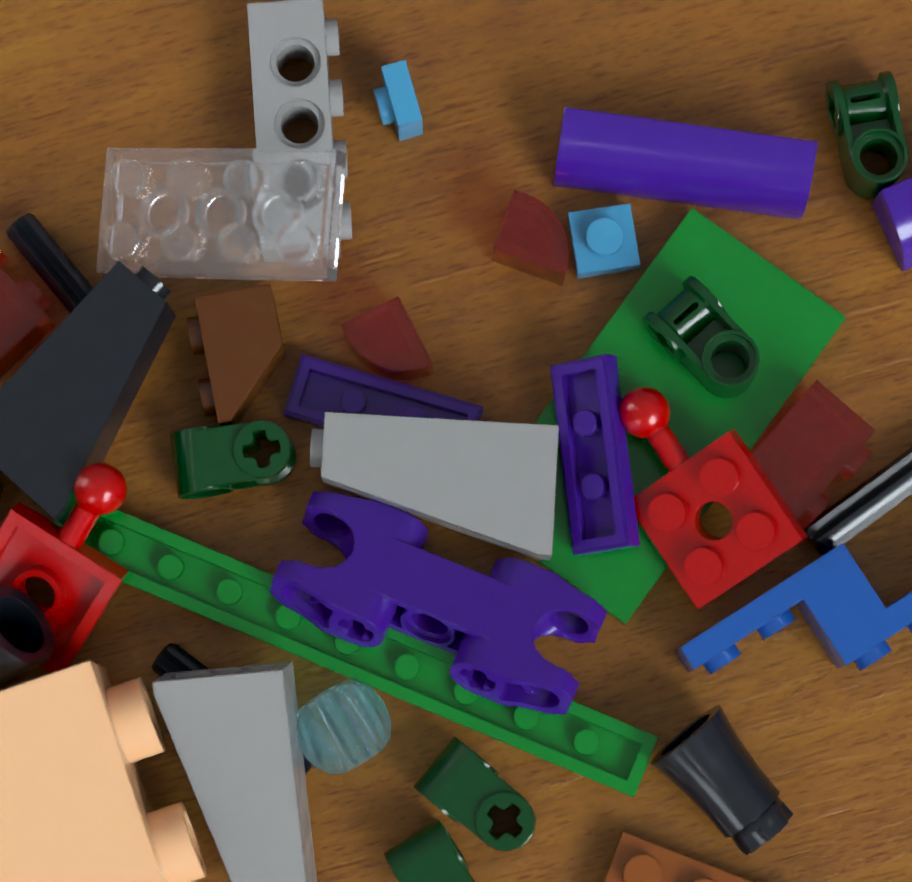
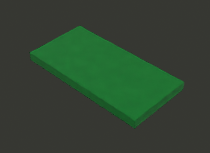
(770, 307)

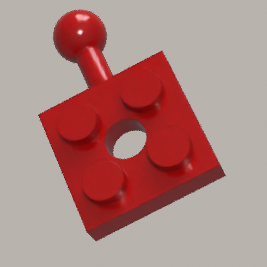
(718, 473)
(78, 573)

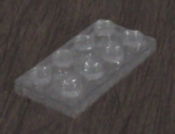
(223, 212)

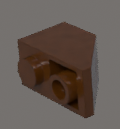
(241, 348)

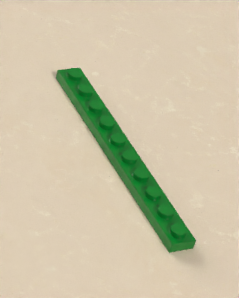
(400, 666)

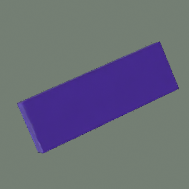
(335, 388)
(594, 455)

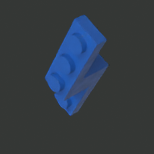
(832, 600)

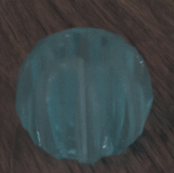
(343, 727)

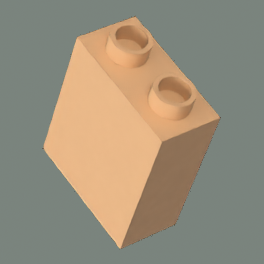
(75, 787)

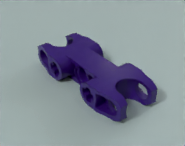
(404, 588)

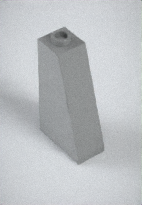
(455, 473)
(244, 765)

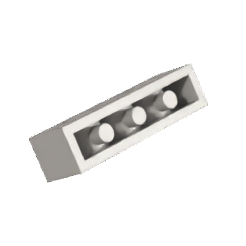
(287, 32)

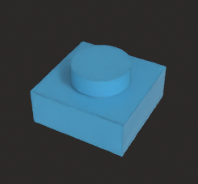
(398, 101)
(603, 240)

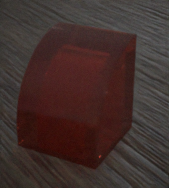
(532, 240)
(388, 342)

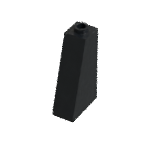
(80, 385)

